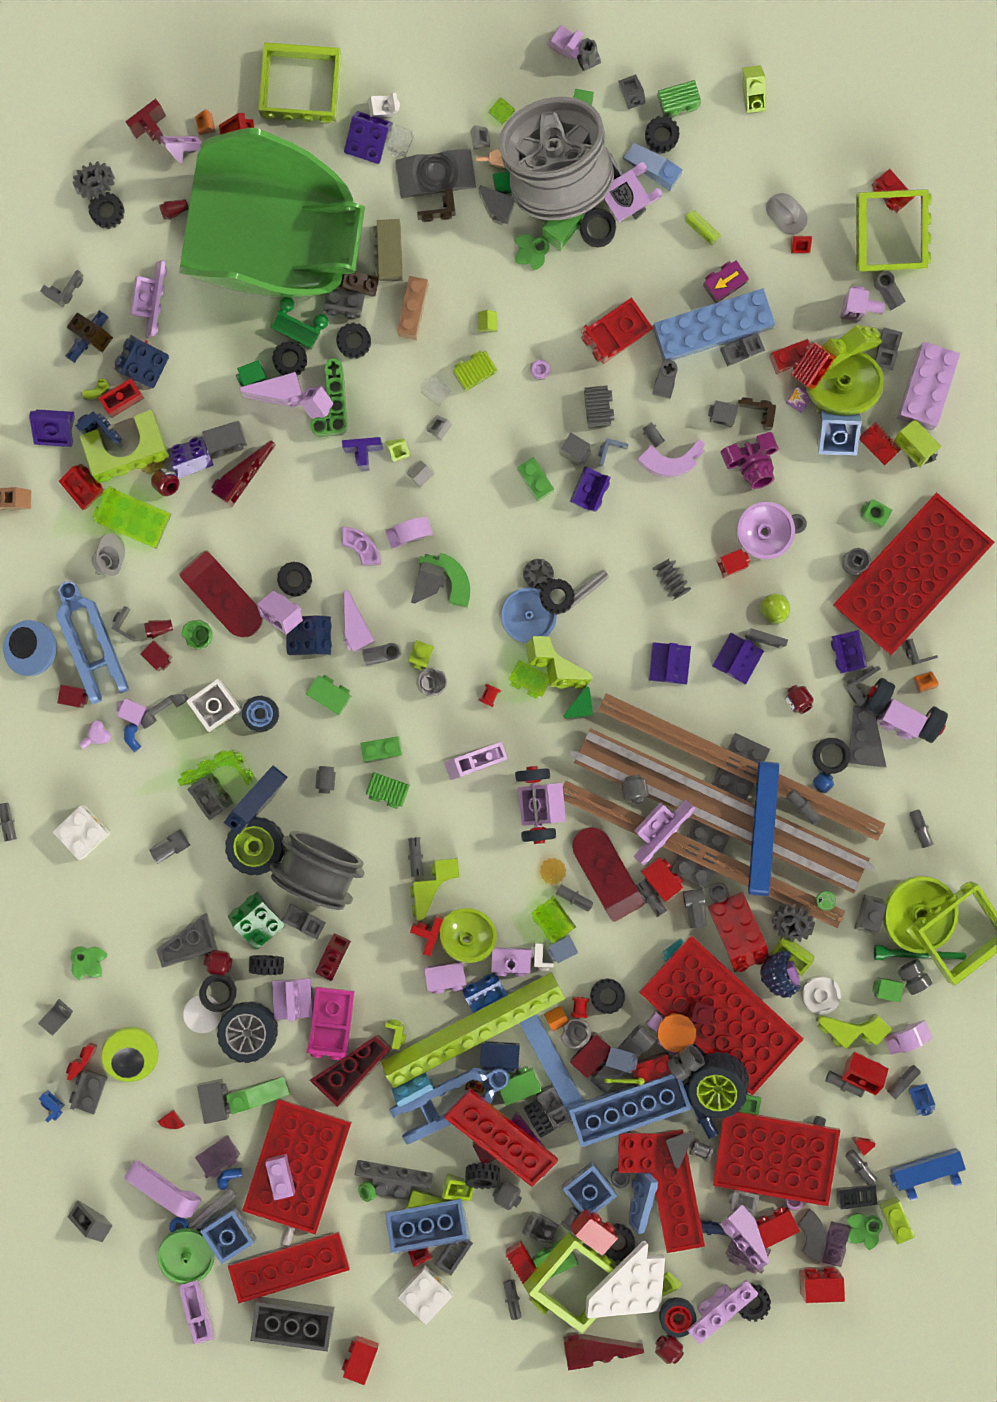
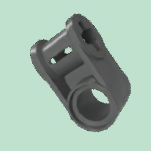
(665, 382)

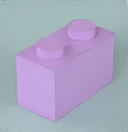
(280, 612)
(445, 976)
(280, 1177)

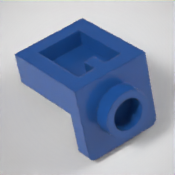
(922, 1100)
(51, 1103)

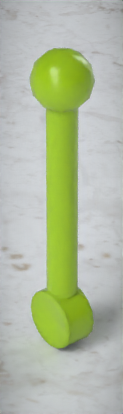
(640, 1081)

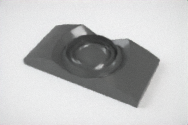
(435, 172)

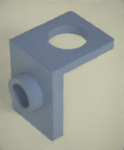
(603, 449)

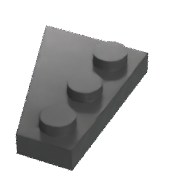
(865, 739)

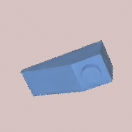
(657, 168)

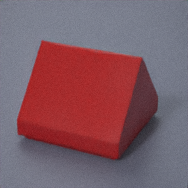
(801, 244)
(864, 1144)
(419, 1256)

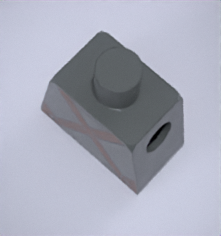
(870, 914)

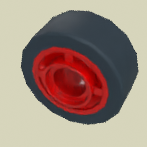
(677, 1306)

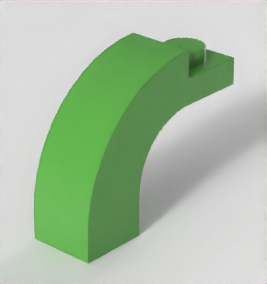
(460, 583)

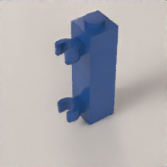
(926, 1170)

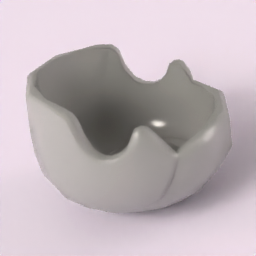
(431, 682)
(576, 1033)

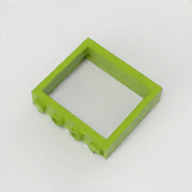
(300, 52)
(861, 229)
(977, 958)
(550, 1265)

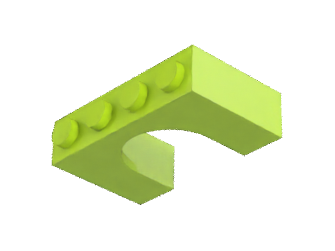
(150, 450)

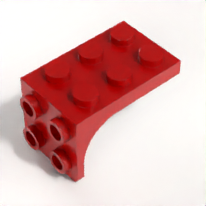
(616, 331)
(739, 932)

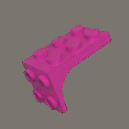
(331, 1023)

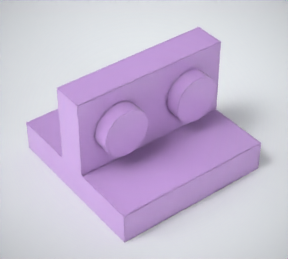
(292, 999)

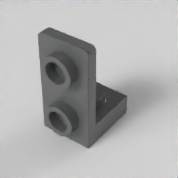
(66, 295)
(855, 693)

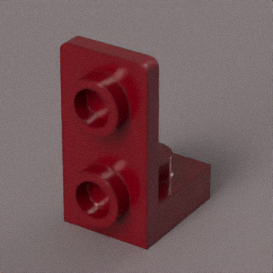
(332, 956)

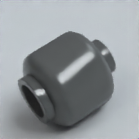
(635, 789)
(507, 1195)

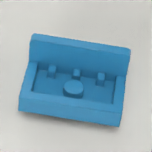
(412, 1089)

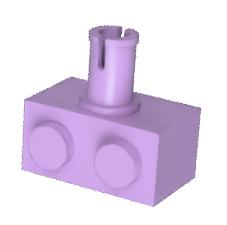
(857, 303)
(511, 961)

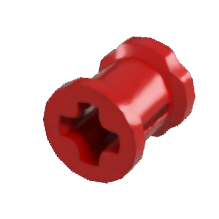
(489, 695)
(579, 1007)

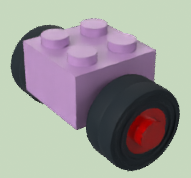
(900, 717)

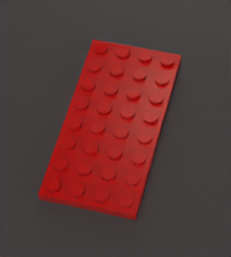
(913, 574)
(740, 1020)

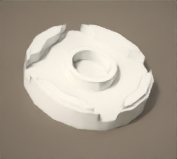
(821, 995)
(199, 1018)

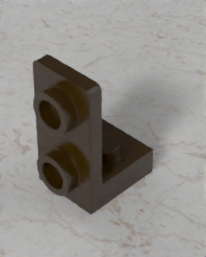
(444, 214)
(360, 283)
(90, 332)
(768, 417)

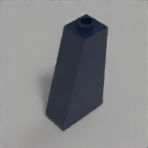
(256, 800)

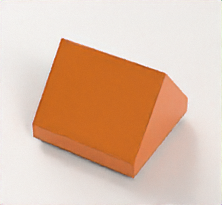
(205, 122)
(926, 682)
(556, 1018)

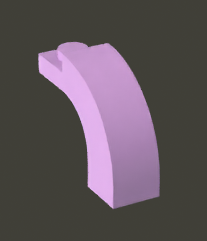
(670, 467)

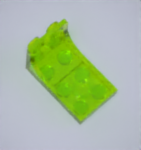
(131, 517)
(231, 758)

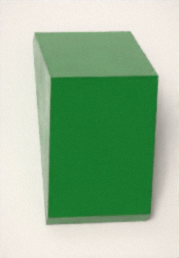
(581, 706)

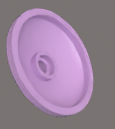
(773, 519)

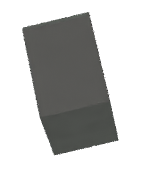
(678, 1146)

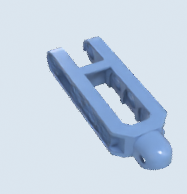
(71, 601)
(492, 1081)

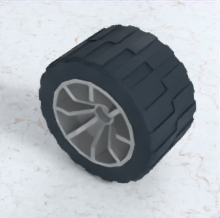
(247, 1032)

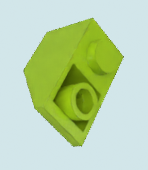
(754, 88)

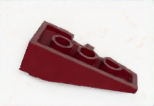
(237, 479)
(585, 1349)

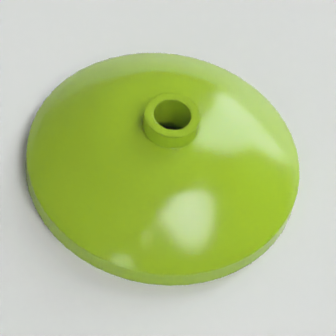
(470, 925)

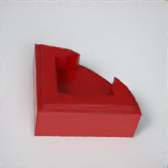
(171, 1121)

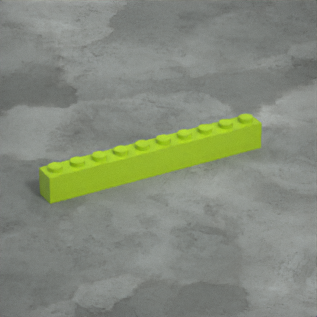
(472, 1030)

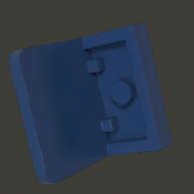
(141, 361)
(93, 421)
(310, 636)

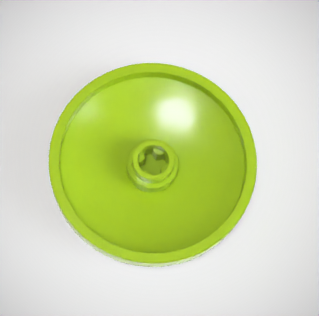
(849, 387)
(911, 901)

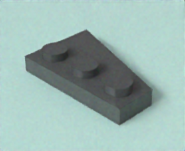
(188, 944)

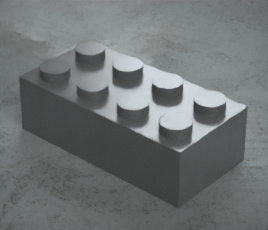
(292, 1323)

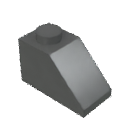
(498, 205)
(428, 582)
(89, 1222)

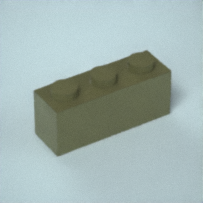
(388, 250)

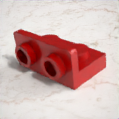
(891, 182)
(81, 486)

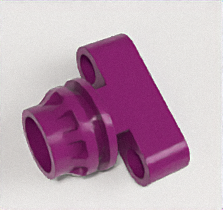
(753, 459)

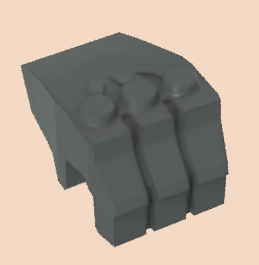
(540, 1228)

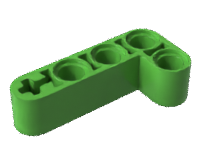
(338, 396)

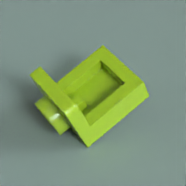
(399, 1037)

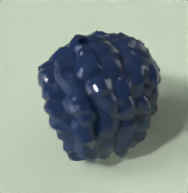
(776, 977)

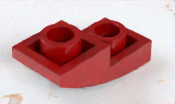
(78, 1065)

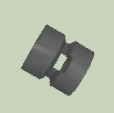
(856, 561)
(914, 976)
(686, 1062)

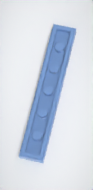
(551, 1061)

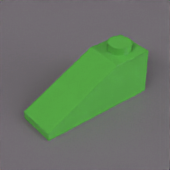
(257, 1095)

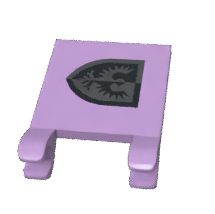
(628, 195)

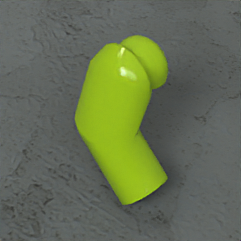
(100, 389)

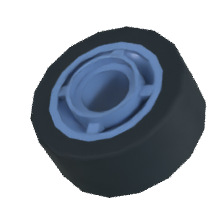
(271, 713)

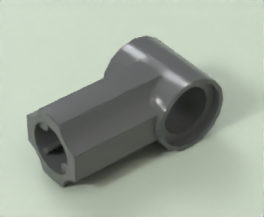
(588, 54)
(890, 292)
(380, 654)
(173, 844)
(695, 903)

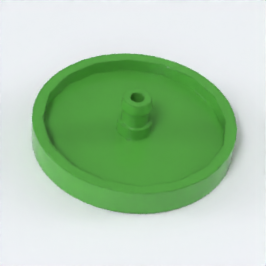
(185, 1256)

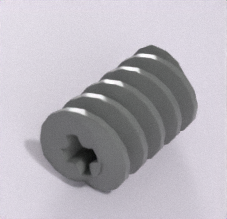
(671, 578)

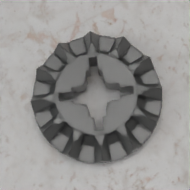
(533, 565)

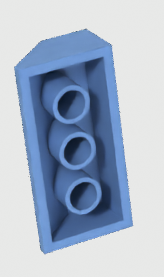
(427, 1226)

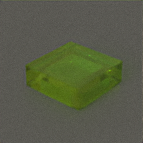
(501, 110)

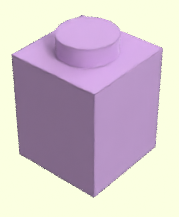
(316, 402)
(131, 711)

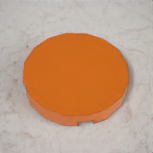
(676, 1032)

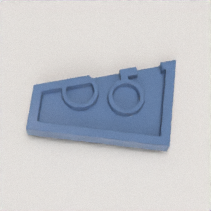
(640, 1206)

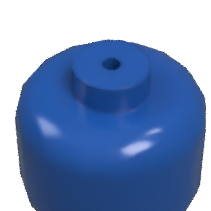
(823, 782)

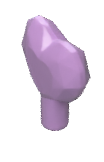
(96, 735)

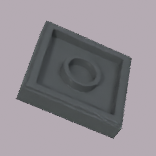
(766, 638)

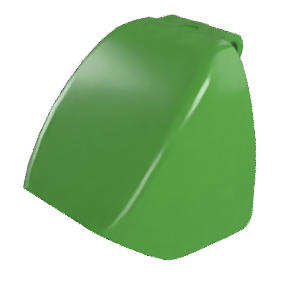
(268, 218)

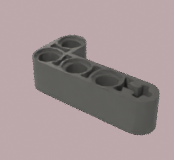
(637, 1042)

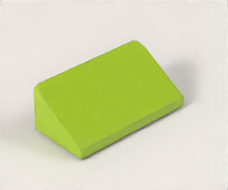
(702, 227)
(800, 956)

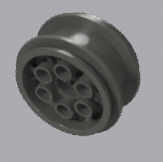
(317, 870)

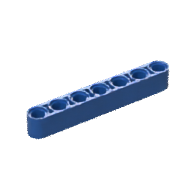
(763, 828)

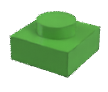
(751, 1104)

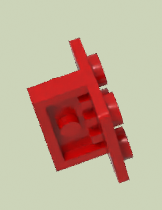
(637, 1152)

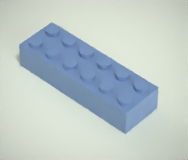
(713, 325)
(628, 1109)

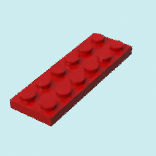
(501, 1137)
(676, 1199)
(288, 1267)

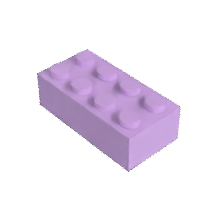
(928, 385)

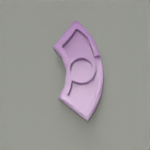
(362, 545)

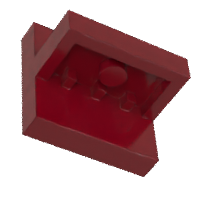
(146, 120)

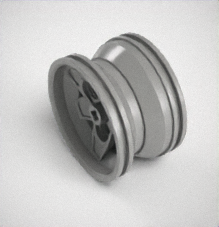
(556, 158)

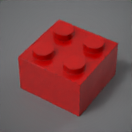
(822, 1285)

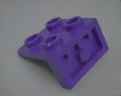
(367, 137)

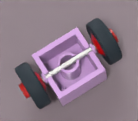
(539, 804)

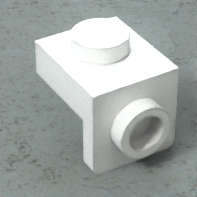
(383, 105)
(537, 954)

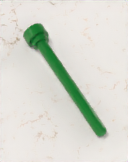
(882, 952)

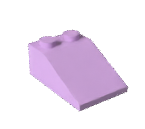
(279, 390)

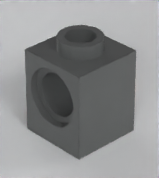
(723, 413)

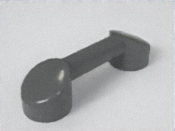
(149, 718)

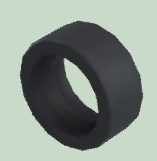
(612, 227)
(845, 759)
(217, 1007)

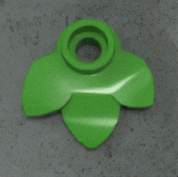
(529, 252)
(89, 964)
(862, 1232)

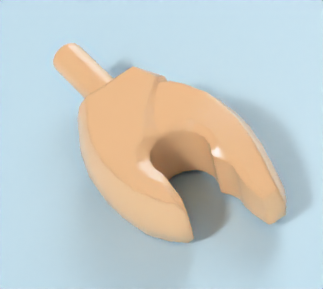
(494, 158)

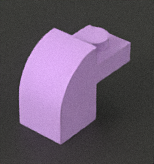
(566, 42)
(409, 531)
(909, 1038)

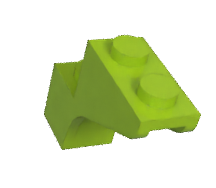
(853, 342)
(560, 671)
(426, 889)
(845, 1033)

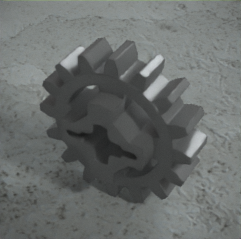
(91, 180)
(793, 922)

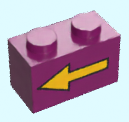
(726, 281)

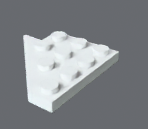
(631, 1287)

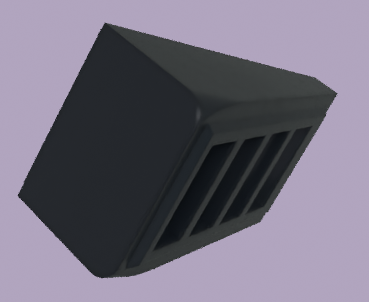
(842, 1204)

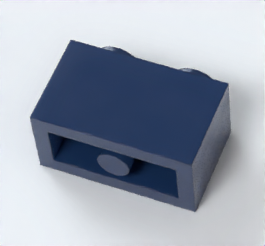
(499, 1055)

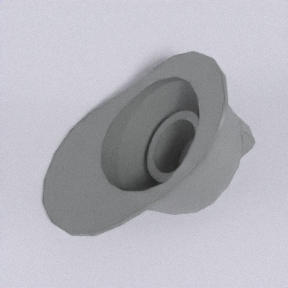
(786, 213)
(109, 555)

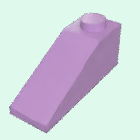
(356, 630)
(476, 760)

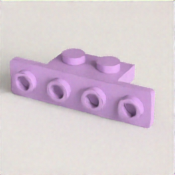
(147, 298)
(659, 827)
(720, 1308)

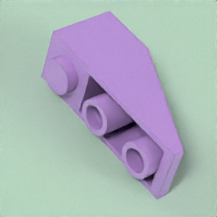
(745, 1233)

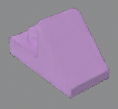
(178, 144)

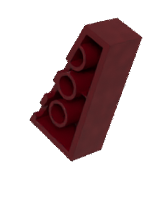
(348, 1073)

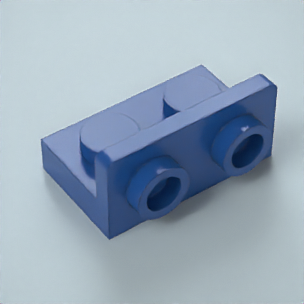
(484, 992)

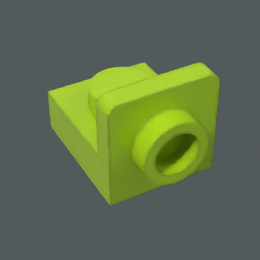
(420, 655)

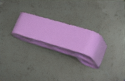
(161, 1190)

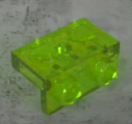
(529, 679)
(553, 920)

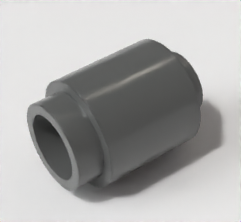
(325, 779)

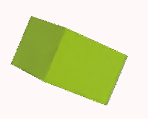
(456, 1189)

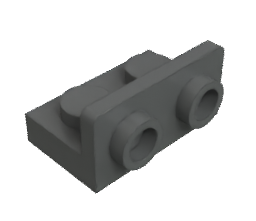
(344, 303)
(210, 796)
(88, 1091)

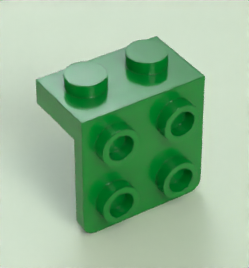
(255, 921)

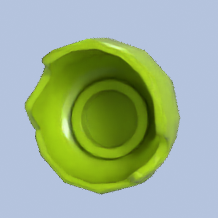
(775, 608)

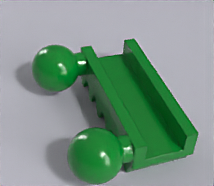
(296, 329)

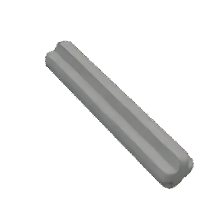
(588, 587)
(212, 1210)

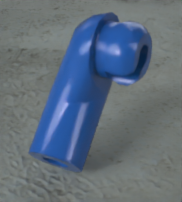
(129, 737)
(226, 1175)

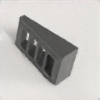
(446, 1269)

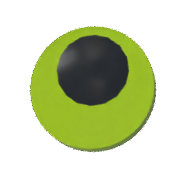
(129, 1054)

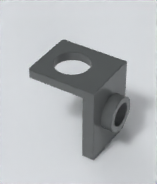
(119, 619)
(912, 653)
(56, 1017)

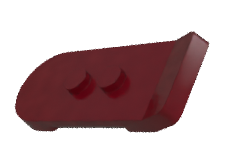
(222, 595)
(606, 873)

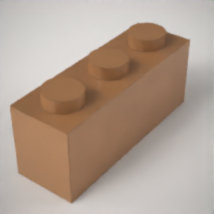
(412, 307)

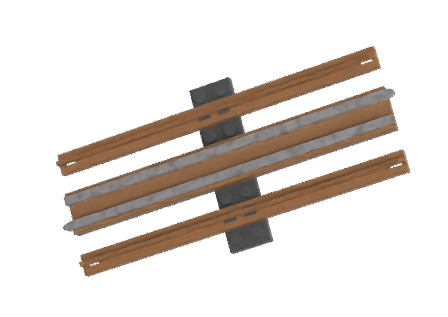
(720, 808)

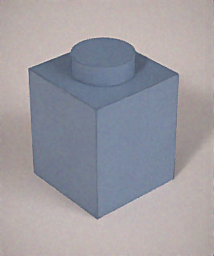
(562, 949)
(621, 1060)

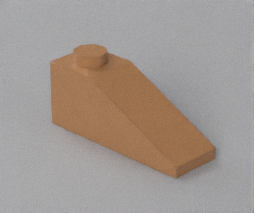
(15, 498)

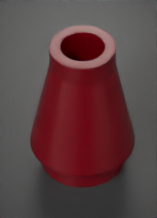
(171, 209)
(157, 627)

